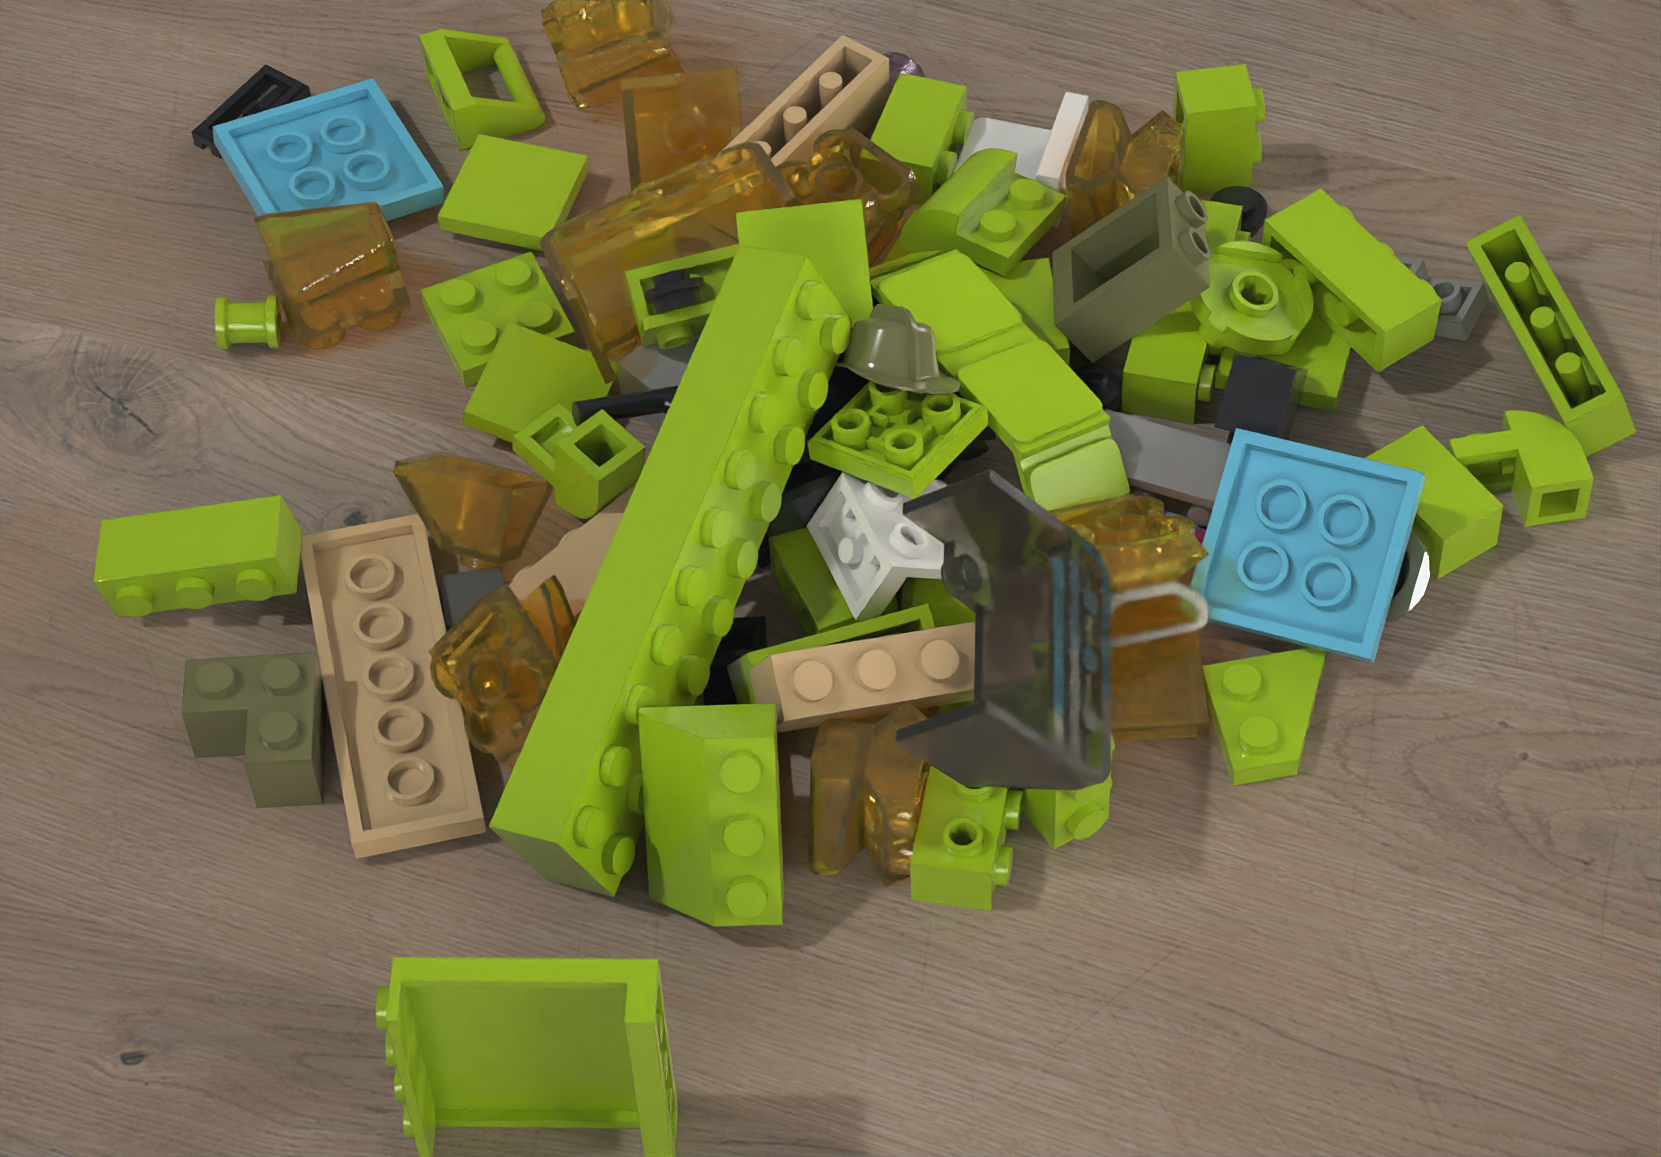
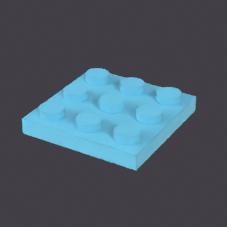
(329, 153)
(1306, 544)

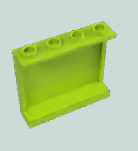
(529, 1045)

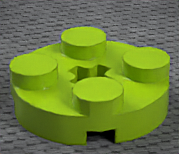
(1240, 324)

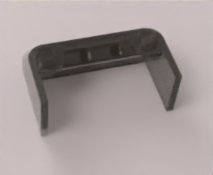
(1038, 643)

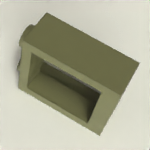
(1131, 269)

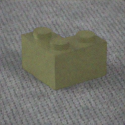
(263, 710)

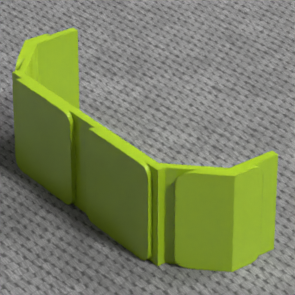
(1028, 389)

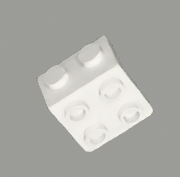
(1041, 152)

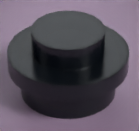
(1254, 206)
(674, 291)

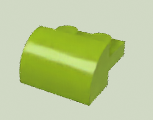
(985, 213)

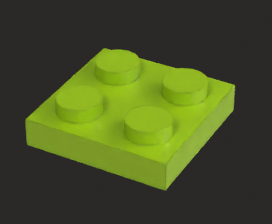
(477, 305)

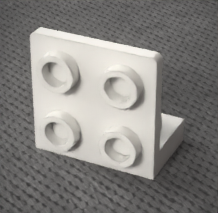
(872, 543)

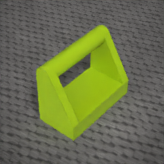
(456, 52)

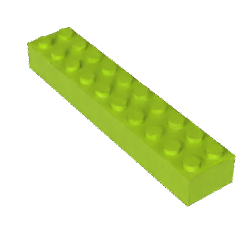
(674, 566)

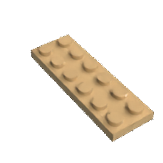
(393, 733)

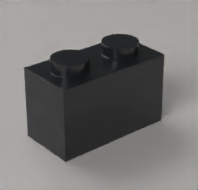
(1260, 396)

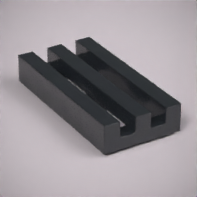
(245, 102)

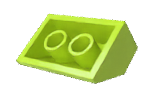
(713, 812)

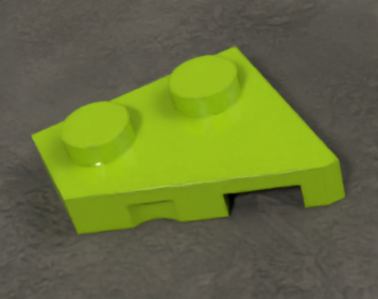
(1263, 711)

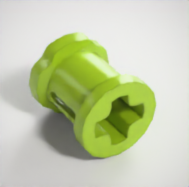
(248, 322)

